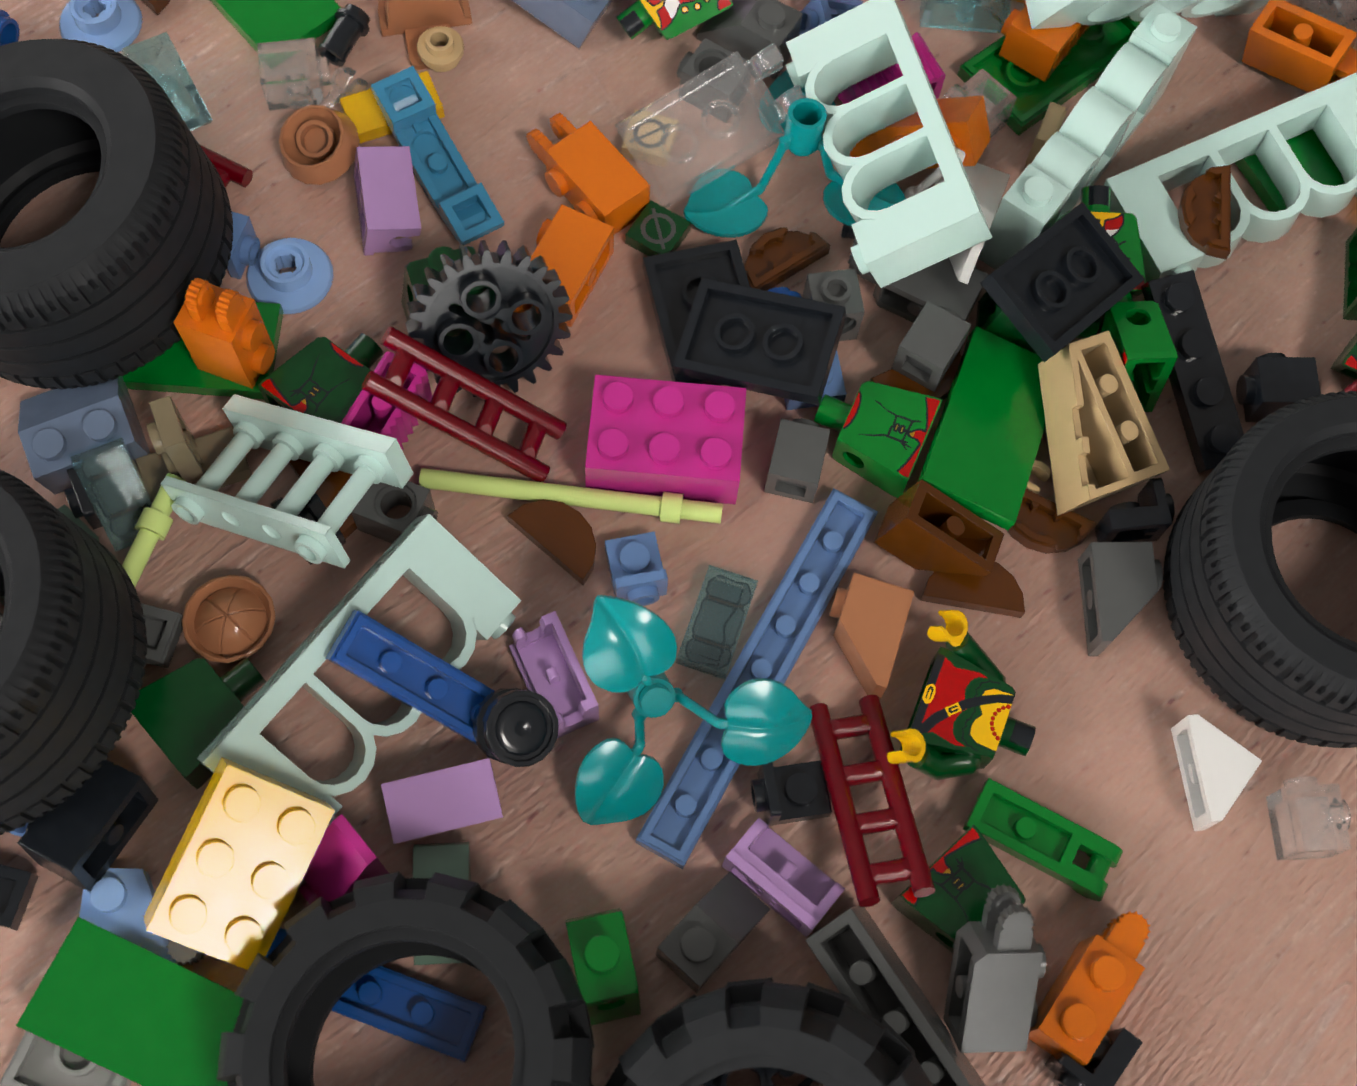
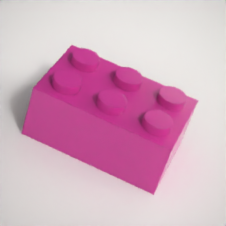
(666, 438)

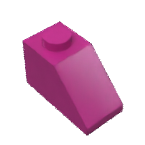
(339, 863)

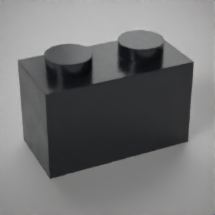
(91, 826)

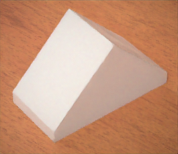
(1211, 769)

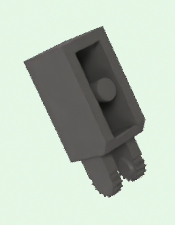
(932, 284)
(995, 977)

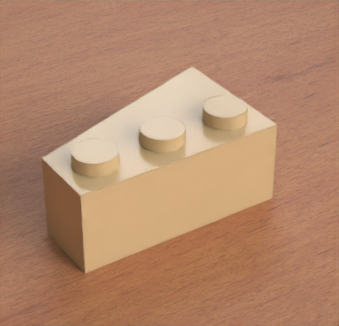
(1095, 425)

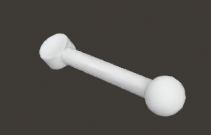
(930, 180)

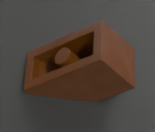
(938, 533)

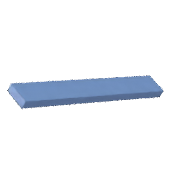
(769, 654)

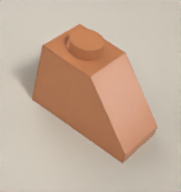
(870, 628)

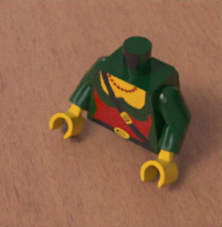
(960, 709)

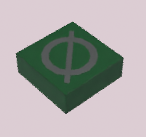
(657, 230)

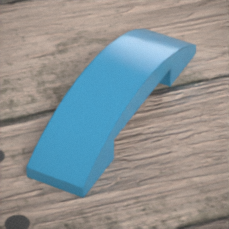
(434, 157)

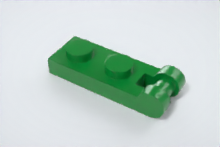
(1043, 839)

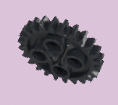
(511, 283)

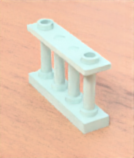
(289, 436)

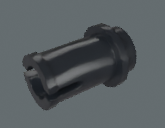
(344, 34)

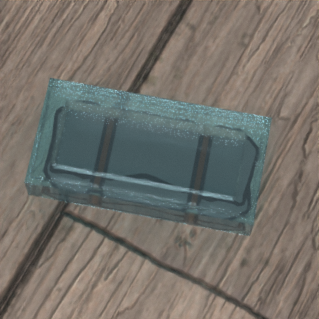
(113, 489)
(717, 622)

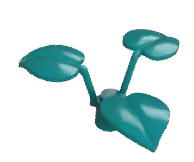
(732, 206)
(628, 653)

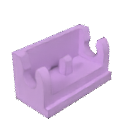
(386, 198)
(554, 672)
(441, 800)
(782, 877)

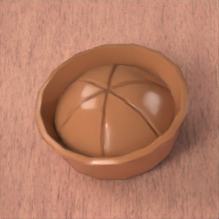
(318, 144)
(228, 619)

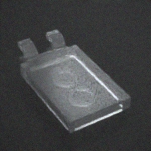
(708, 125)

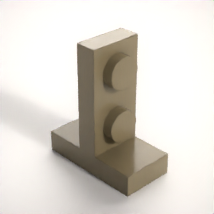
(179, 451)

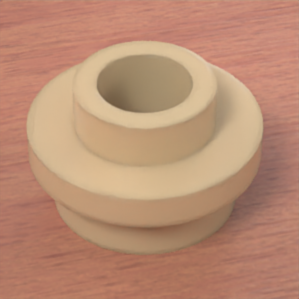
(440, 58)

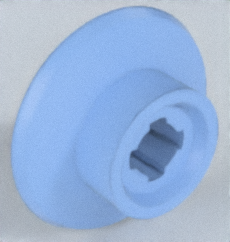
(113, 28)
(293, 290)

